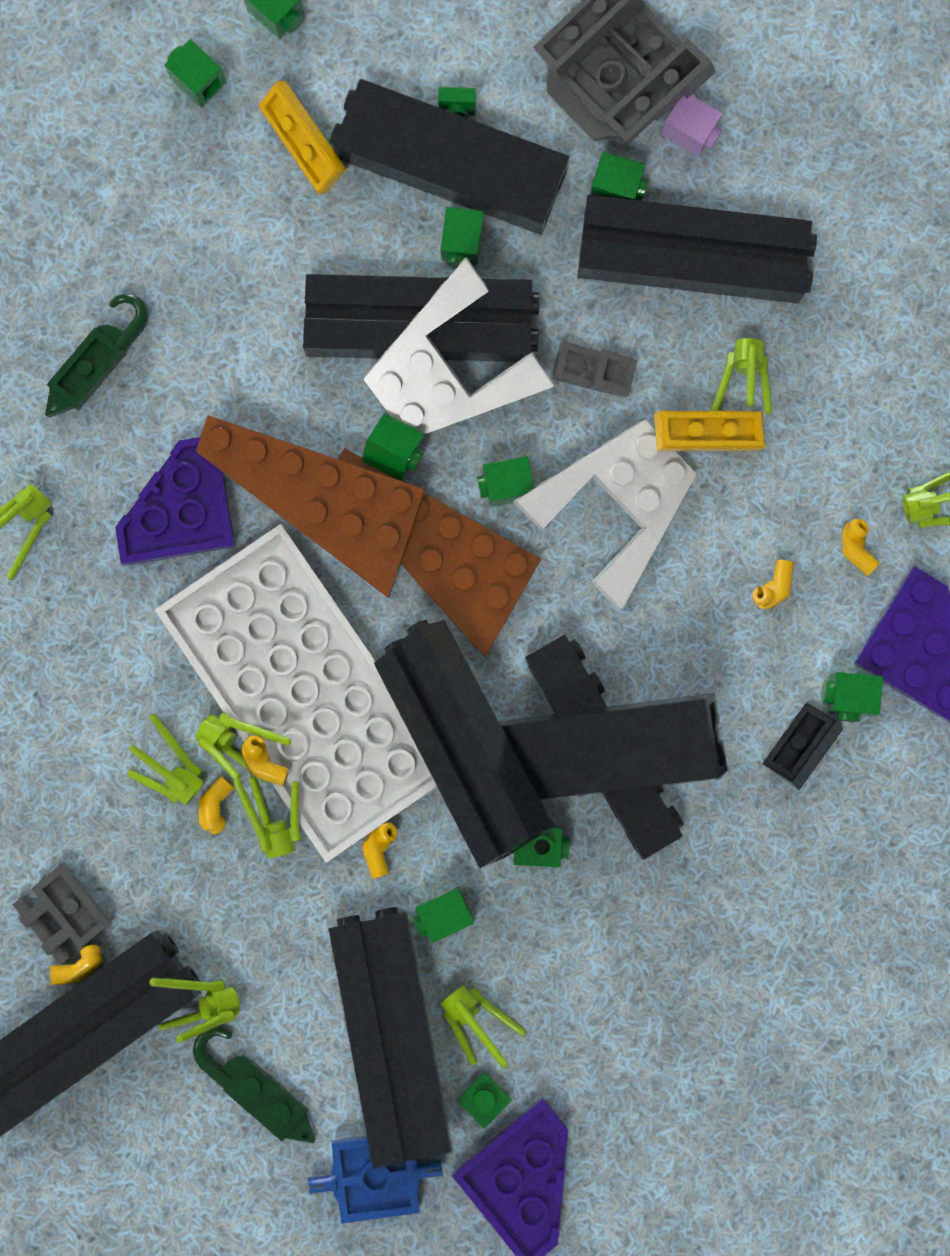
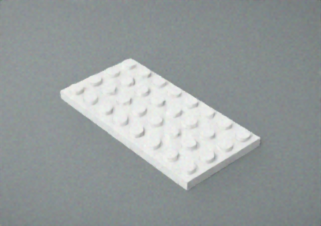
(294, 665)

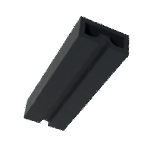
(449, 156)
(696, 249)
(368, 313)
(462, 743)
(620, 746)
(89, 1026)
(390, 1038)

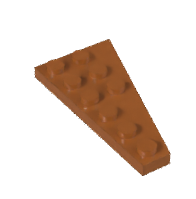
(338, 505)
(464, 567)

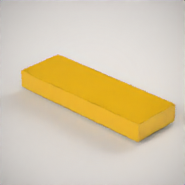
(301, 137)
(709, 430)

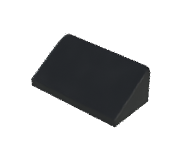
(803, 745)

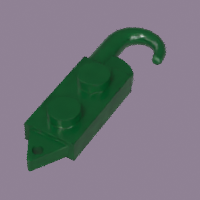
(94, 359)
(255, 1091)

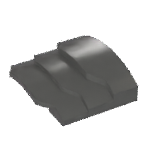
(618, 67)

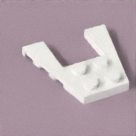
(418, 382)
(640, 480)

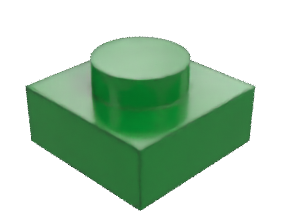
(458, 100)
(484, 1099)

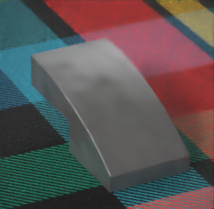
(594, 369)

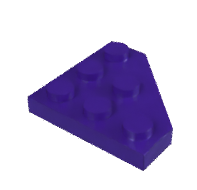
(178, 511)
(914, 643)
(521, 1180)

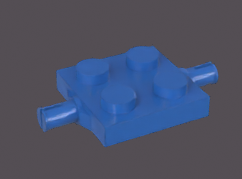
(371, 1192)

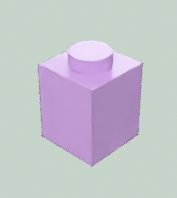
(693, 125)

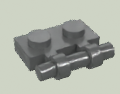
(70, 906)

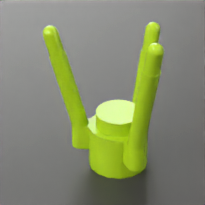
(750, 361)
(29, 505)
(922, 505)
(217, 735)
(182, 783)
(274, 836)
(217, 1006)
(462, 1007)

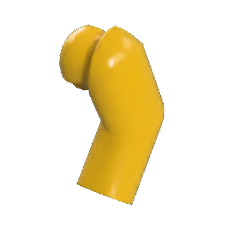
(854, 546)
(777, 589)
(259, 762)
(209, 806)
(375, 846)
(76, 973)

